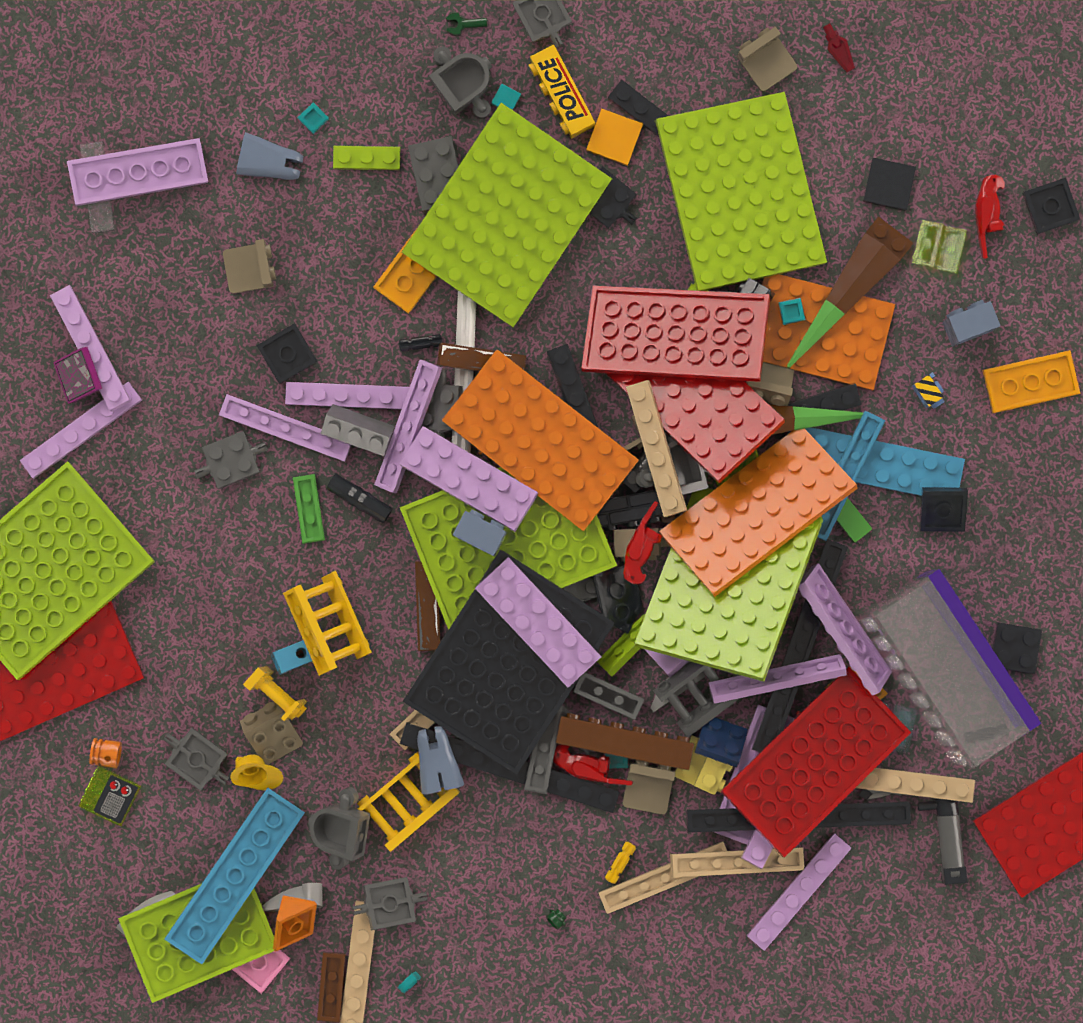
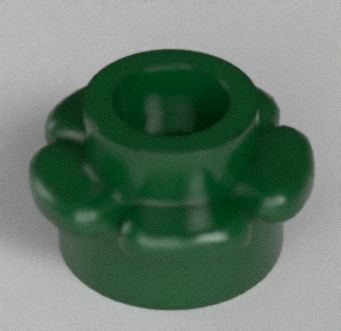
(556, 919)

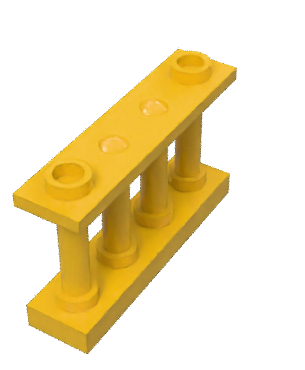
(310, 631)
(262, 680)
(411, 822)

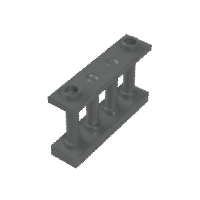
(706, 711)

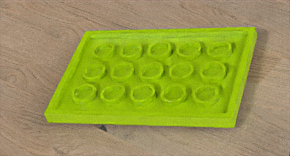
(170, 970)

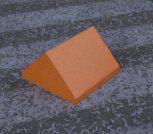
(293, 921)

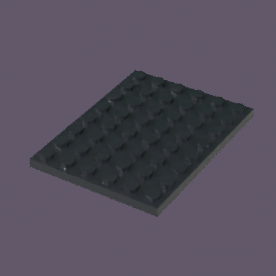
(489, 680)

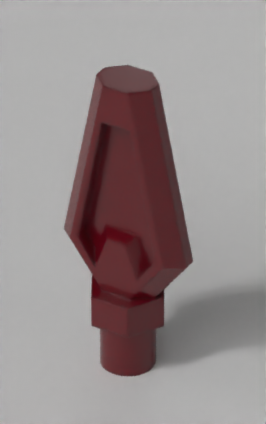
(839, 48)

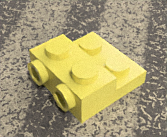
(704, 772)

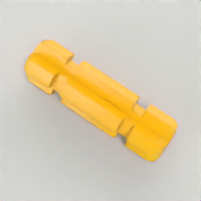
(620, 862)

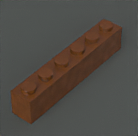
(625, 742)

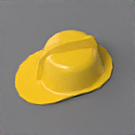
(255, 774)

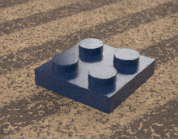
(722, 741)

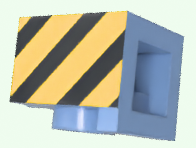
(929, 391)

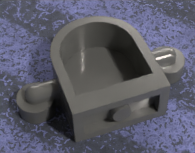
(462, 81)
(689, 472)
(341, 829)

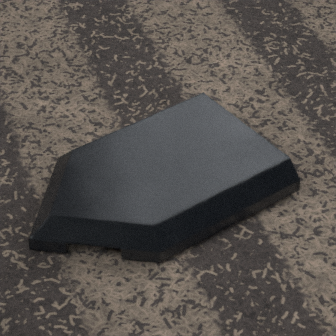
(618, 598)

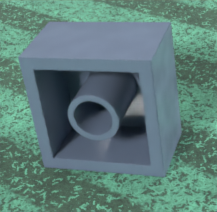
(972, 323)
(480, 533)

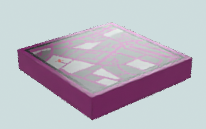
(77, 375)

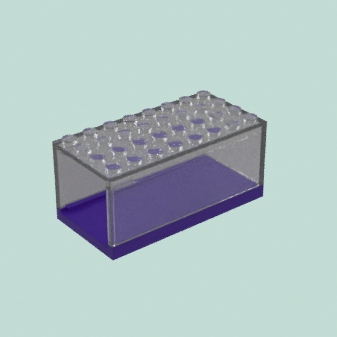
(949, 669)

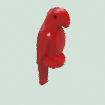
(988, 210)
(640, 549)
(586, 766)

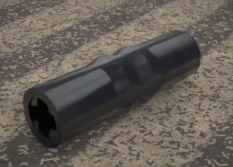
(359, 498)

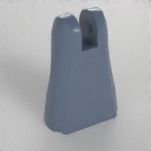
(266, 159)
(437, 763)

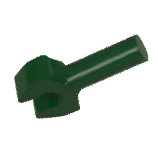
(464, 23)

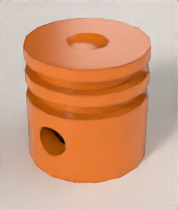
(105, 753)

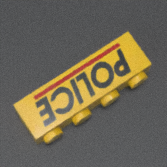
(562, 92)

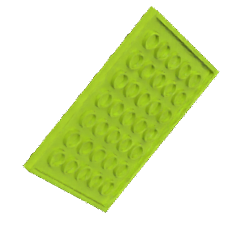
(741, 191)
(506, 215)
(542, 542)
(59, 566)
(740, 624)

